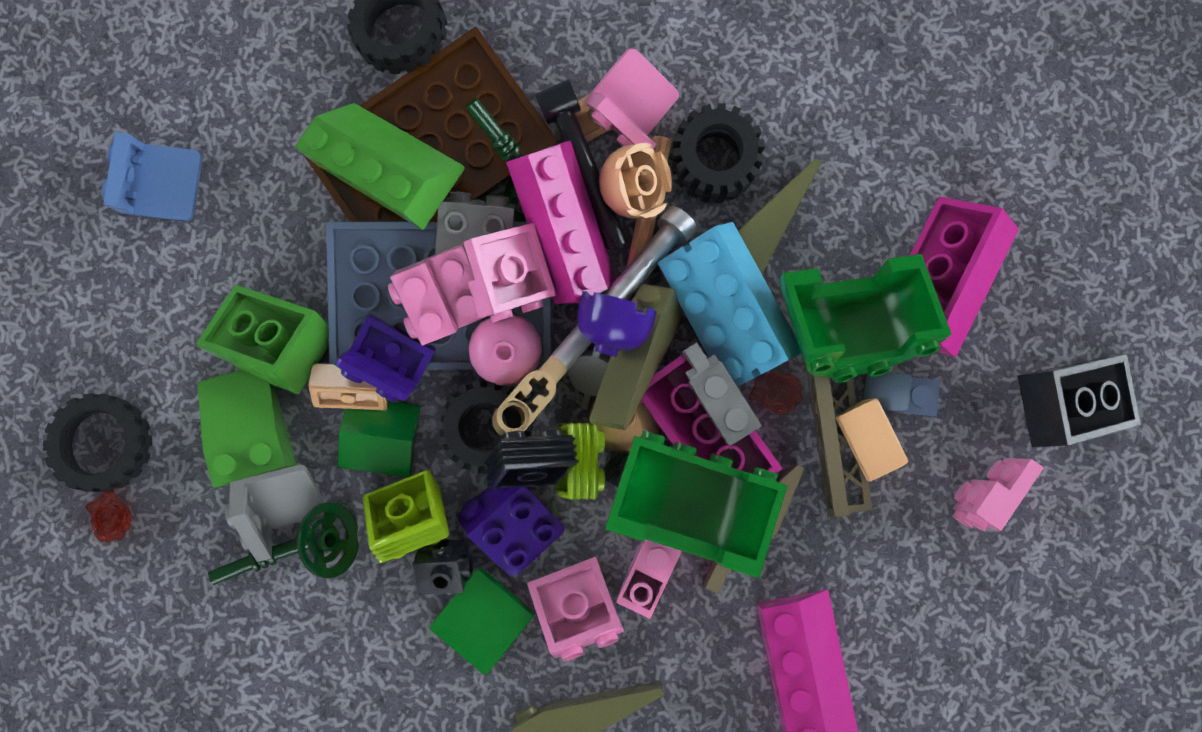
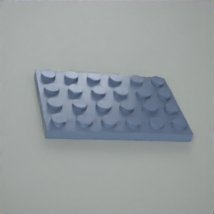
(358, 276)

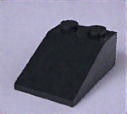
(1079, 401)

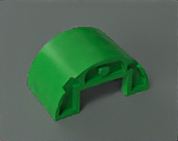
(865, 321)
(697, 504)

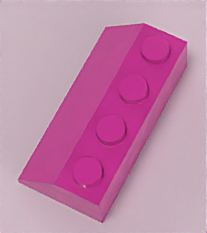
(567, 229)
(963, 254)
(687, 422)
(806, 664)

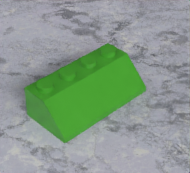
(381, 161)

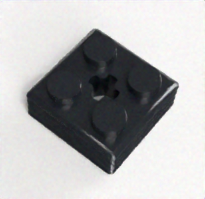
(530, 460)

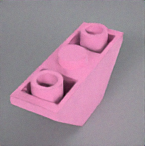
(647, 577)

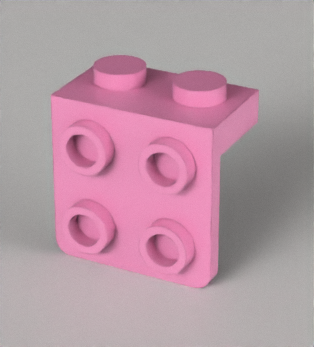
(631, 99)

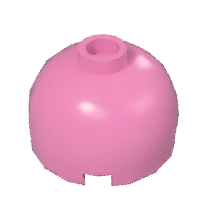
(505, 350)

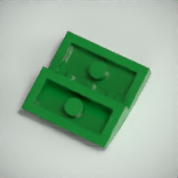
(482, 621)

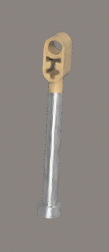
(675, 228)

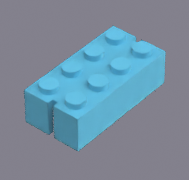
(730, 303)

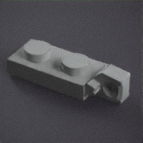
(720, 396)

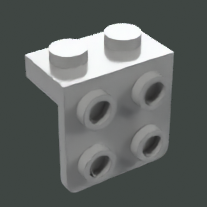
(466, 218)
(269, 503)

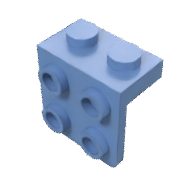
(151, 179)

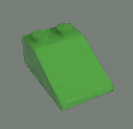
(267, 337)
(242, 428)

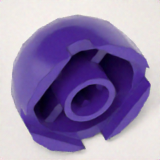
(613, 323)

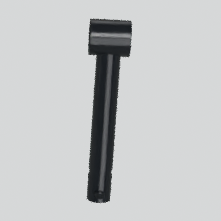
(560, 106)

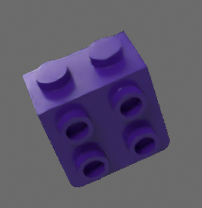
(386, 359)
(510, 526)

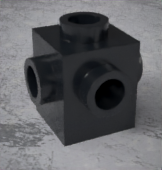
(442, 567)

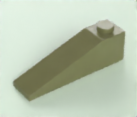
(767, 227)
(633, 370)
(587, 712)

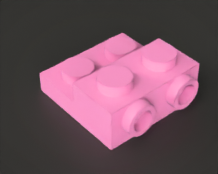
(508, 272)
(435, 295)
(994, 501)
(575, 609)

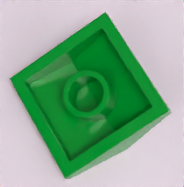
(379, 439)

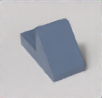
(903, 393)

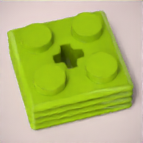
(585, 477)
(405, 516)

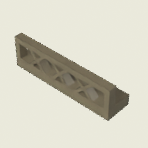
(830, 446)

